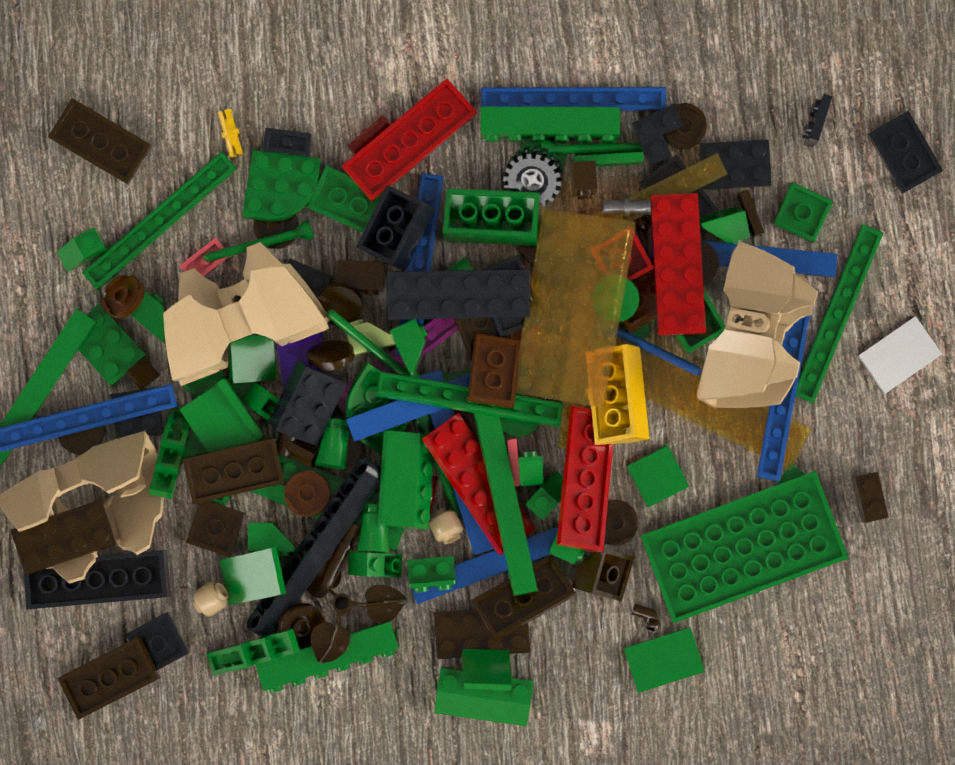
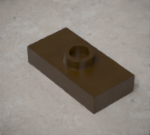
(751, 214)

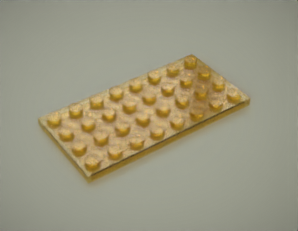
(574, 307)

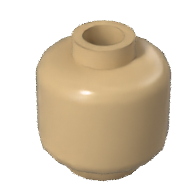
(446, 526)
(210, 598)

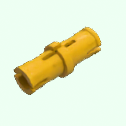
(230, 133)

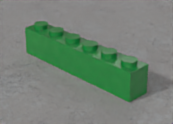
(550, 124)
(303, 664)

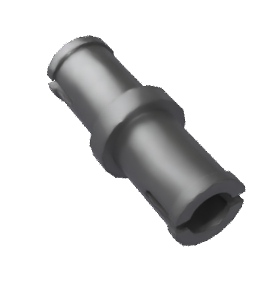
(626, 206)

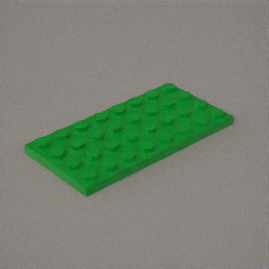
(744, 547)

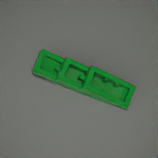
(170, 455)
(252, 652)

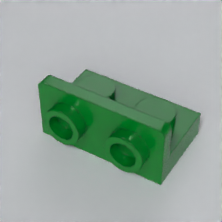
(431, 572)

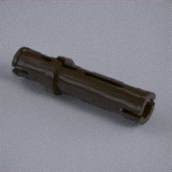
(338, 558)

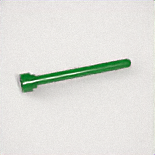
(589, 148)
(303, 232)
(368, 344)
(424, 424)

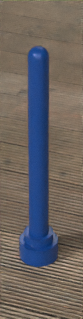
(659, 352)

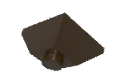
(604, 574)

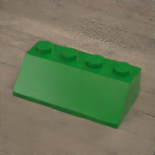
(492, 217)
(405, 481)
(487, 705)

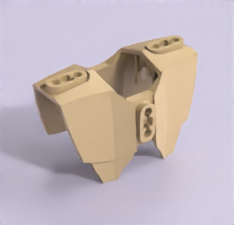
(207, 318)
(748, 359)
(116, 467)

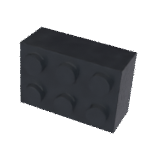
(395, 228)
(307, 402)

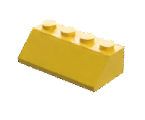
(625, 405)

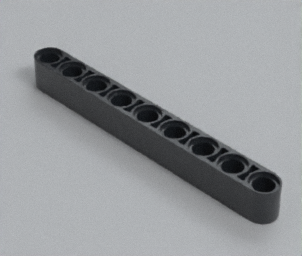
(318, 545)

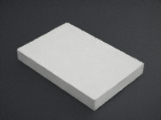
(899, 355)

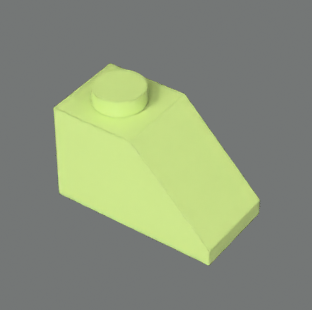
(376, 335)

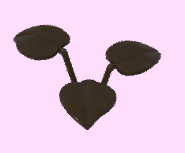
(332, 642)

